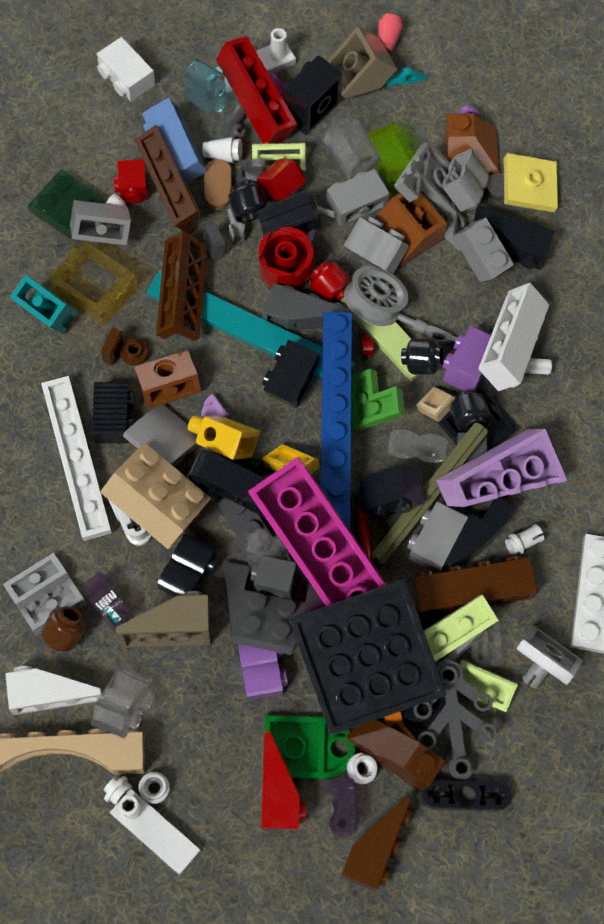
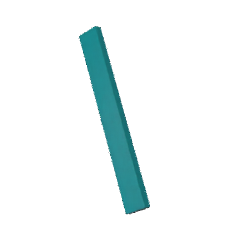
(243, 324)

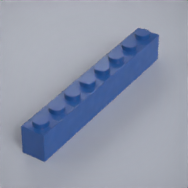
(336, 411)

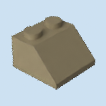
(363, 63)

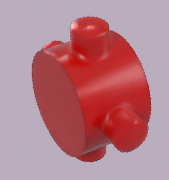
(367, 346)

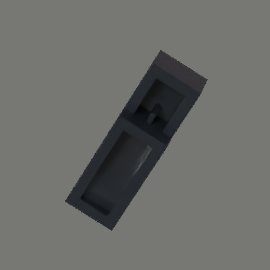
(479, 533)

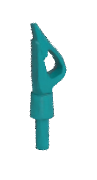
(405, 76)

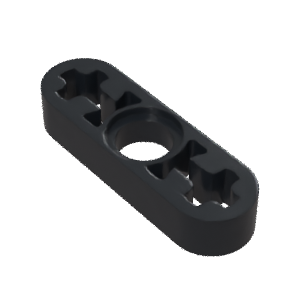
(489, 803)

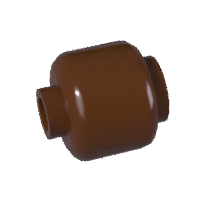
(63, 628)

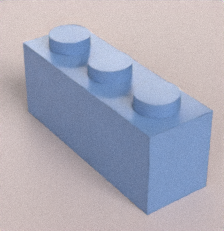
(170, 120)

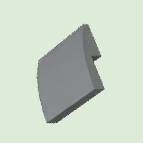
(164, 434)
(42, 590)

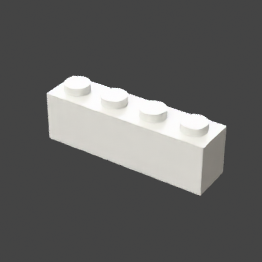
(514, 337)

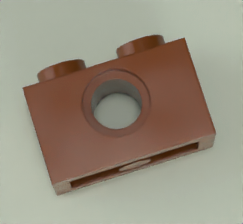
(167, 379)

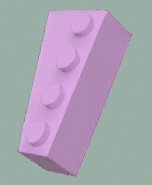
(507, 469)

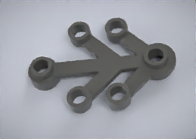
(453, 714)

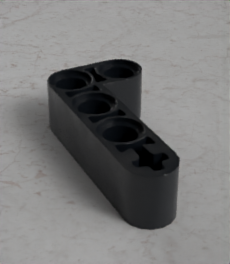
(225, 479)

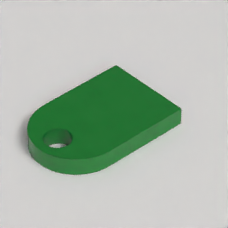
(307, 746)

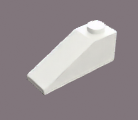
(39, 690)

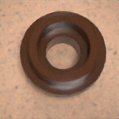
(137, 358)

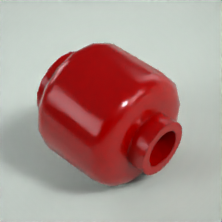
(329, 281)

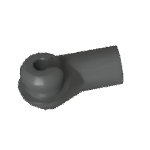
(233, 125)

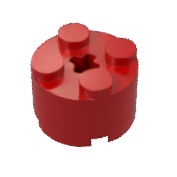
(286, 258)

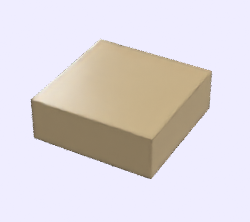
(435, 404)

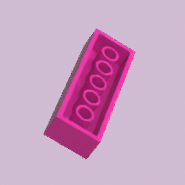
(315, 534)

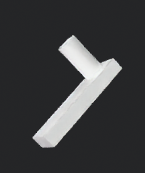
(275, 56)
(155, 831)

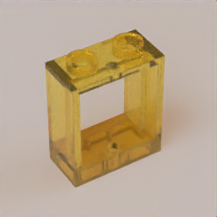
(111, 301)

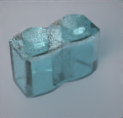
(205, 87)

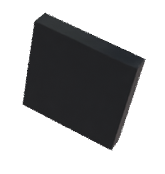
(498, 428)

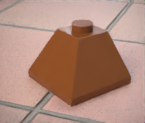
(473, 133)

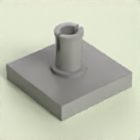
(548, 658)

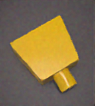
(224, 436)

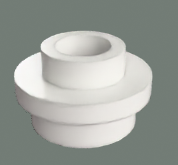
(370, 768)
(147, 780)
(116, 789)

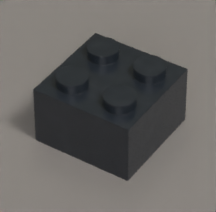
(313, 93)

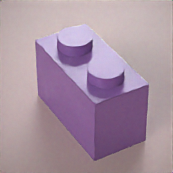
(463, 366)

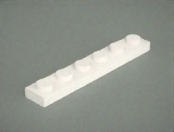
(76, 458)

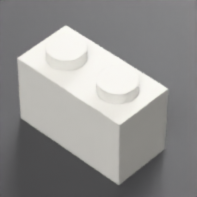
(125, 69)

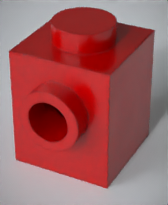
(281, 179)
(131, 180)

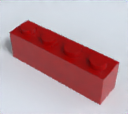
(256, 91)

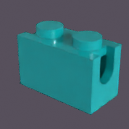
(44, 304)

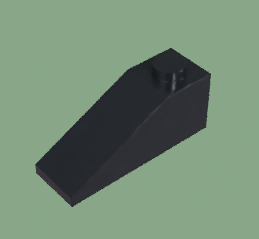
(521, 239)

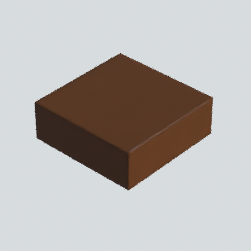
(111, 347)

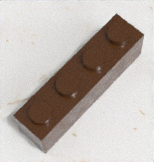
(452, 589)

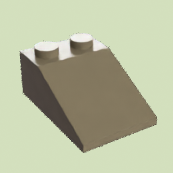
(173, 623)

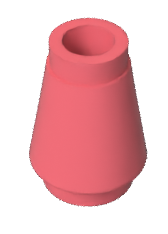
(389, 30)

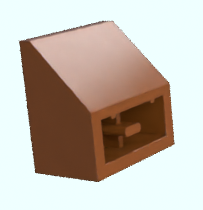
(414, 220)

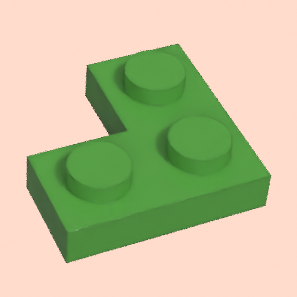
(369, 405)

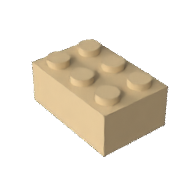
(155, 495)

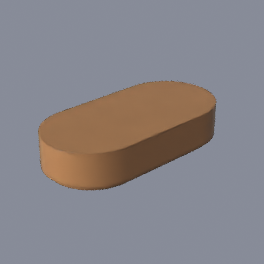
(217, 184)

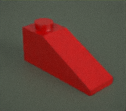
(279, 792)

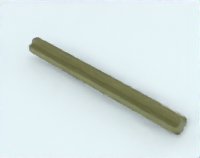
(430, 493)

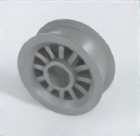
(375, 296)

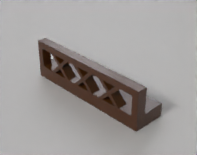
(168, 178)
(176, 282)

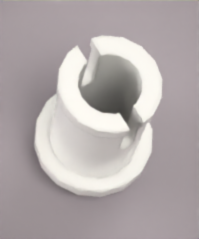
(518, 543)

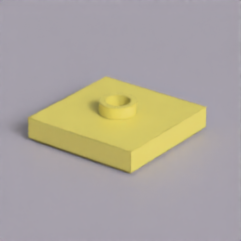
(530, 182)

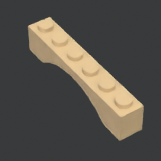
(112, 752)

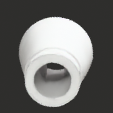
(226, 149)

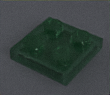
(56, 200)

